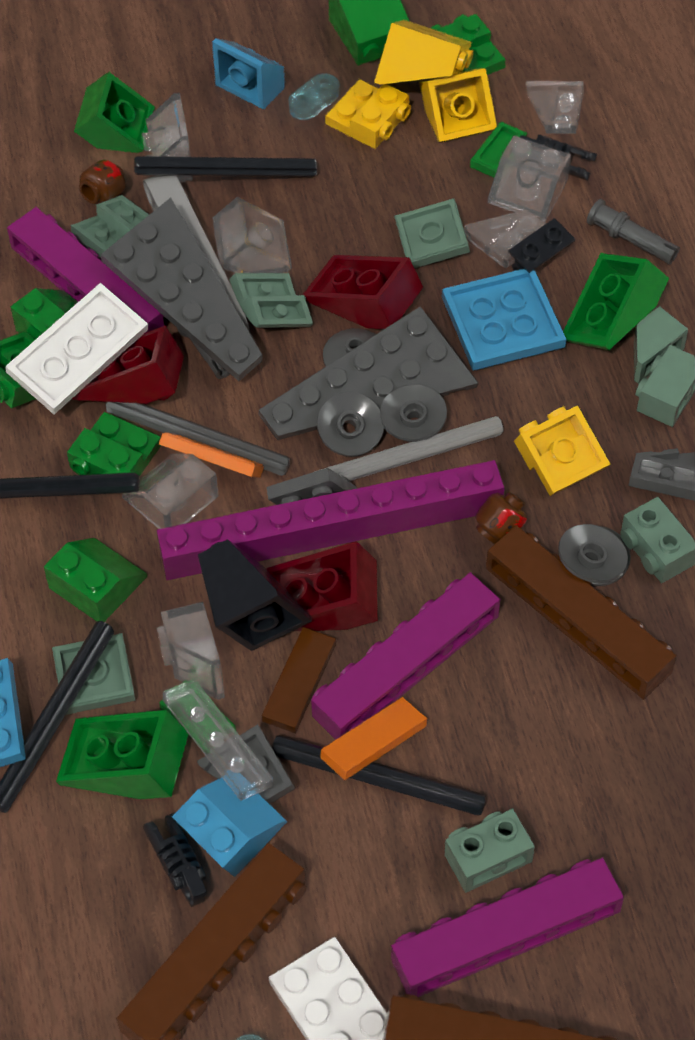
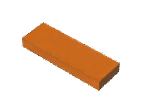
(212, 454)
(373, 738)

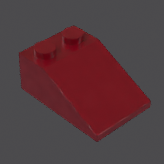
(365, 289)
(141, 373)
(333, 586)

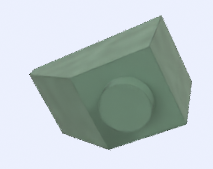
(653, 338)

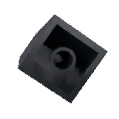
(247, 598)

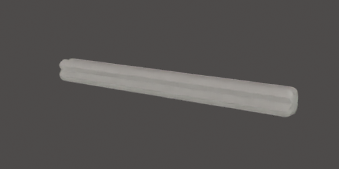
(419, 450)

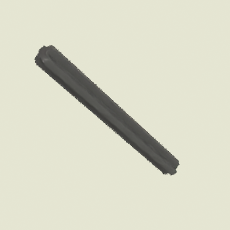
(169, 423)

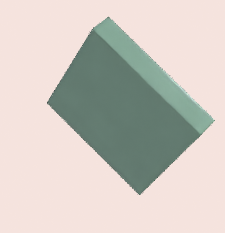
(432, 233)
(108, 681)

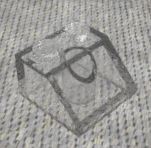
(168, 132)
(529, 178)
(250, 239)
(174, 491)
(190, 648)

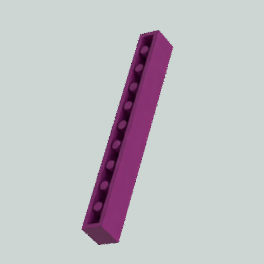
(334, 517)

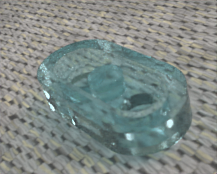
(317, 95)

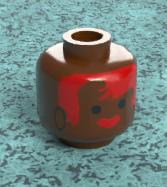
(102, 182)
(500, 515)

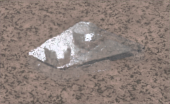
(557, 104)
(501, 233)

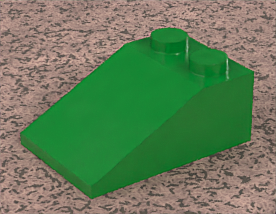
(614, 300)
(125, 754)

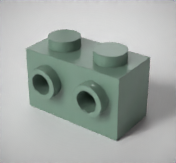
(668, 387)
(658, 540)
(488, 849)

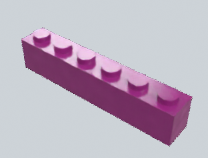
(70, 264)
(405, 656)
(506, 927)

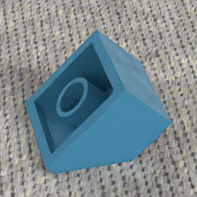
(246, 73)
(229, 827)

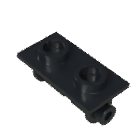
(540, 246)

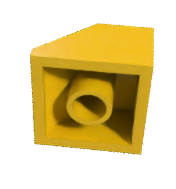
(459, 104)

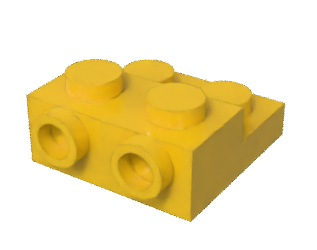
(369, 112)
(561, 449)

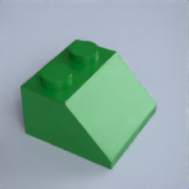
(113, 115)
(40, 310)
(92, 577)

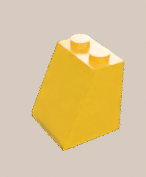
(420, 54)

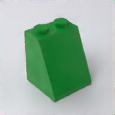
(365, 25)

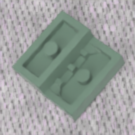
(112, 222)
(270, 300)

